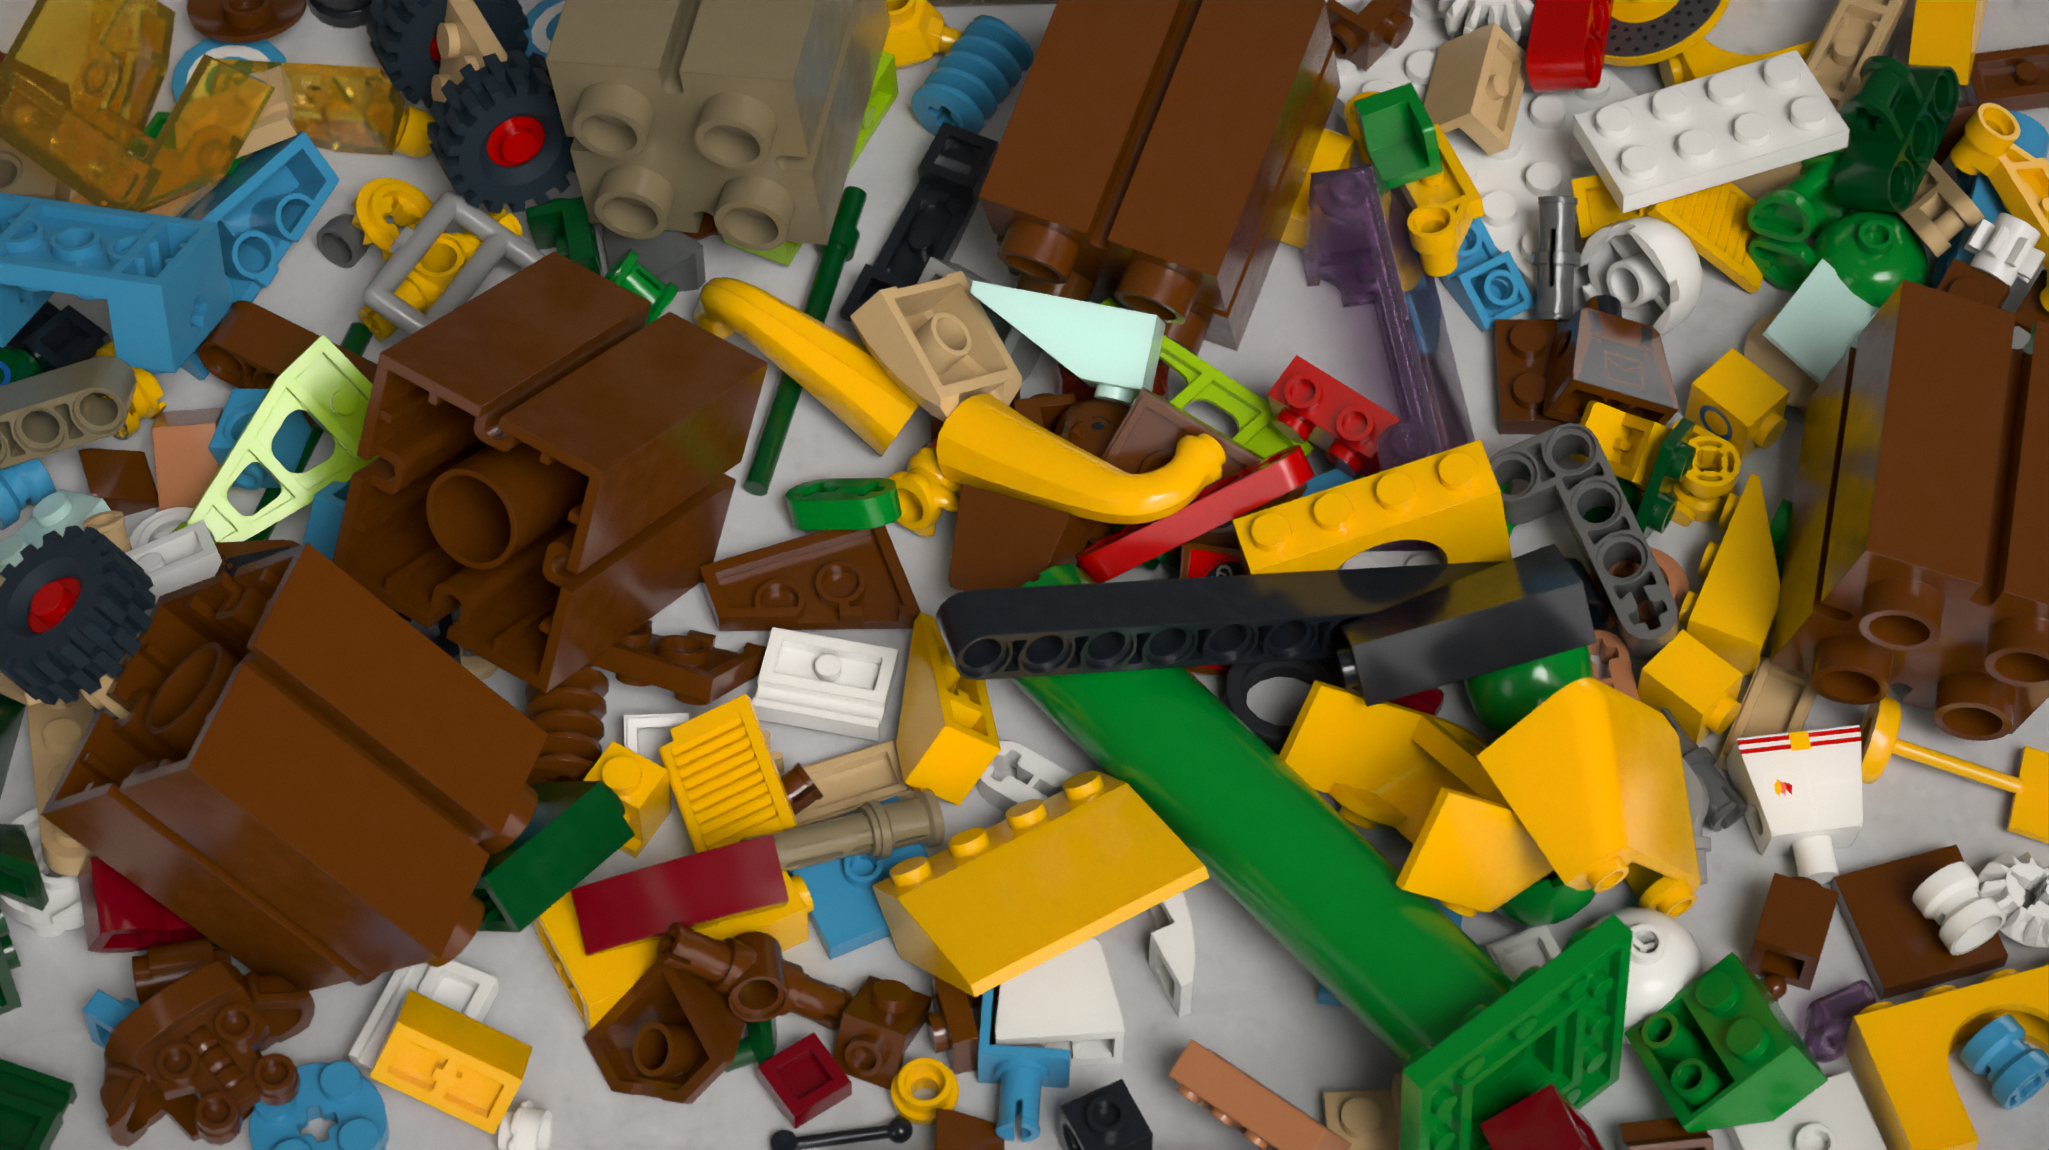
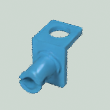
(1021, 1076)

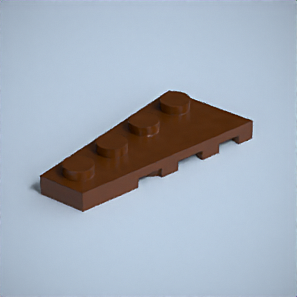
(680, 664)

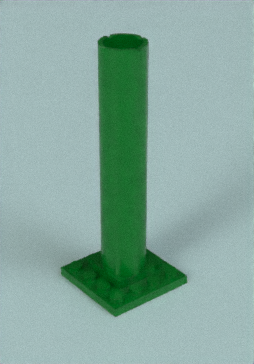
(1331, 899)

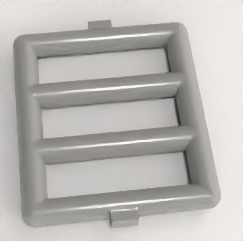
(414, 244)

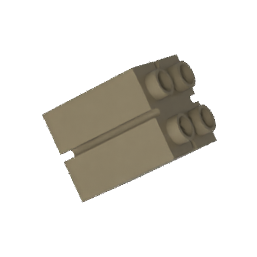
(715, 111)

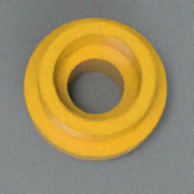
(924, 1074)

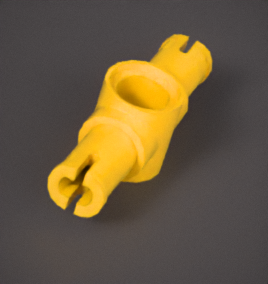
(434, 273)

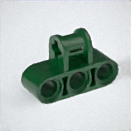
(1893, 131)

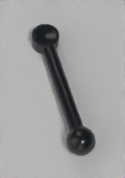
(897, 1130)

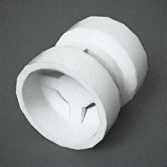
(1957, 905)

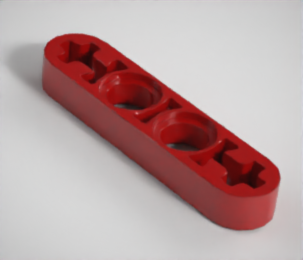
(1209, 509)

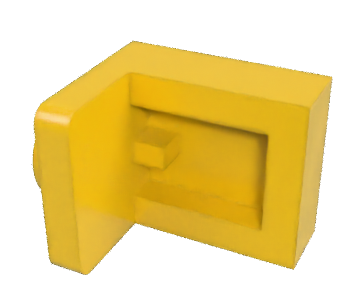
(1626, 440)

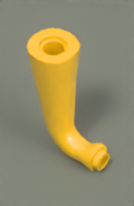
(812, 354)
(1010, 455)

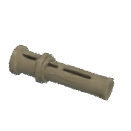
(870, 831)

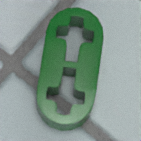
(843, 504)

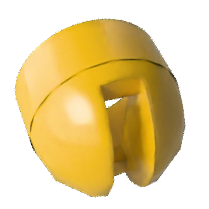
(413, 133)

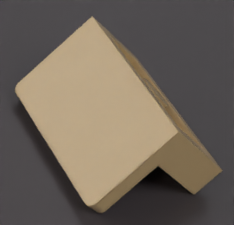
(1478, 86)

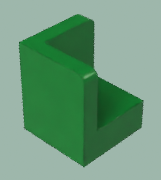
(1398, 136)

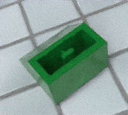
(1725, 1052)

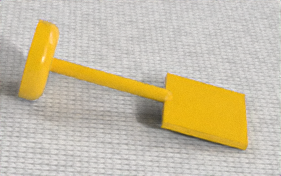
(2031, 787)

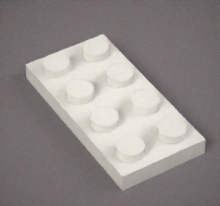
(1710, 131)

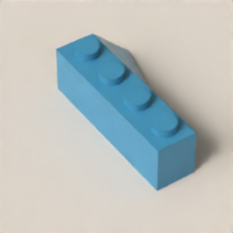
(261, 214)

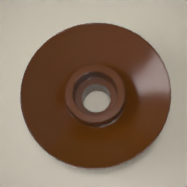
(244, 19)

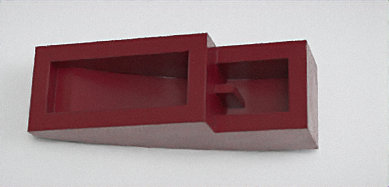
(685, 890)

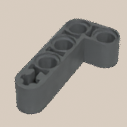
(1600, 543)

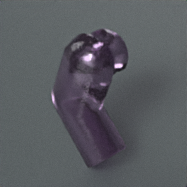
(1827, 1020)

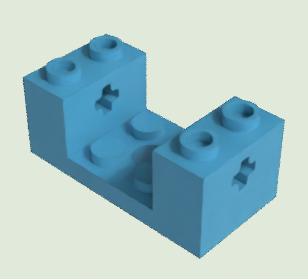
(153, 269)

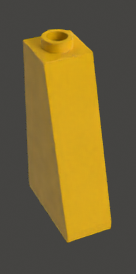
(604, 978)

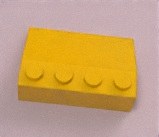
(1034, 883)

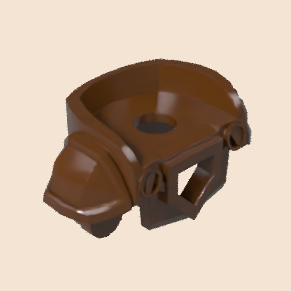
(205, 1041)

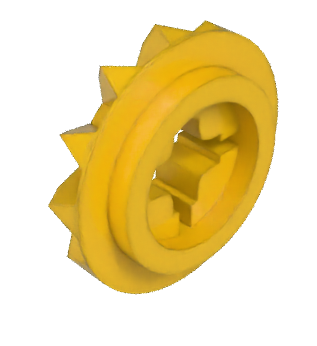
(385, 198)

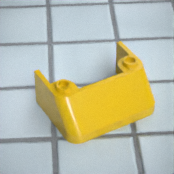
(1425, 783)

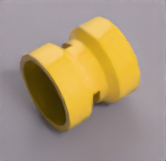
(1709, 477)

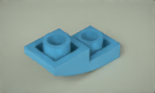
(1487, 282)

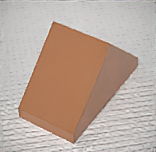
(182, 455)

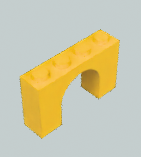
(1435, 499)
(1905, 1050)

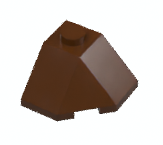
(666, 1037)

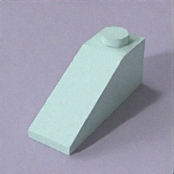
(1096, 342)

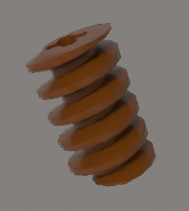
(573, 720)

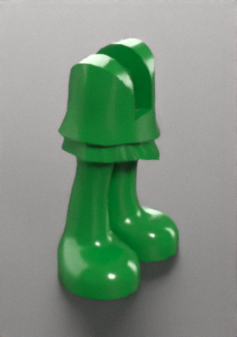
(1790, 216)

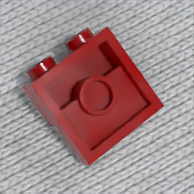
(1330, 416)

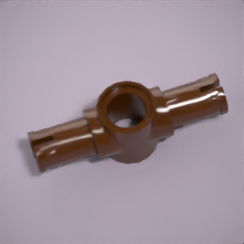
(753, 976)

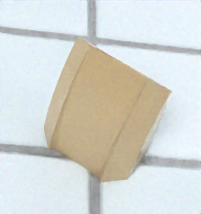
(937, 344)

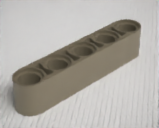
(71, 400)

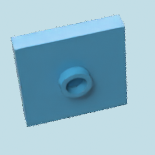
(844, 900)

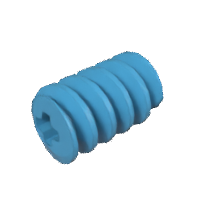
(973, 76)

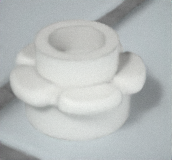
(526, 1128)

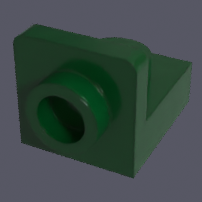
(566, 226)

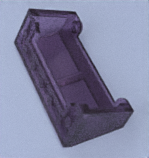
(1364, 249)

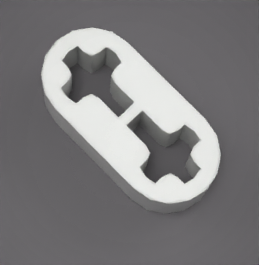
(1035, 777)

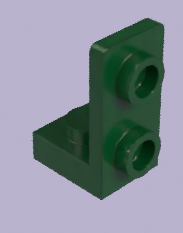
(1656, 506)

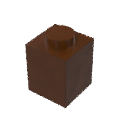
(1792, 930)

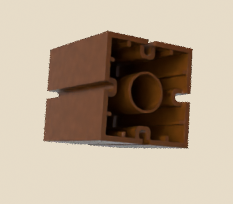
(1162, 155)
(546, 468)
(1925, 519)
(302, 775)

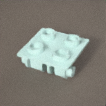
(1820, 322)

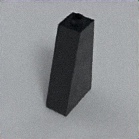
(1468, 628)

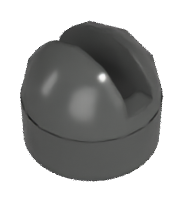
(335, 248)

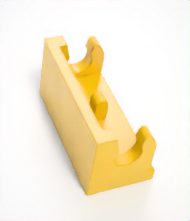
(451, 1062)

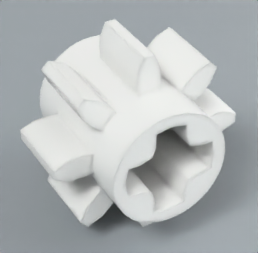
(2005, 249)

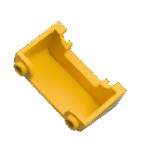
(1602, 793)

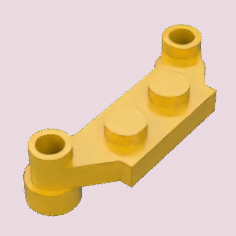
(2014, 173)
(1440, 203)

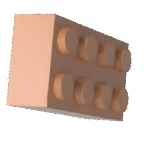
(1248, 1104)

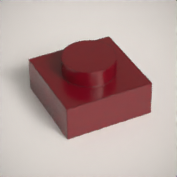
(804, 1080)

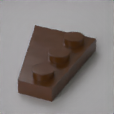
(813, 585)

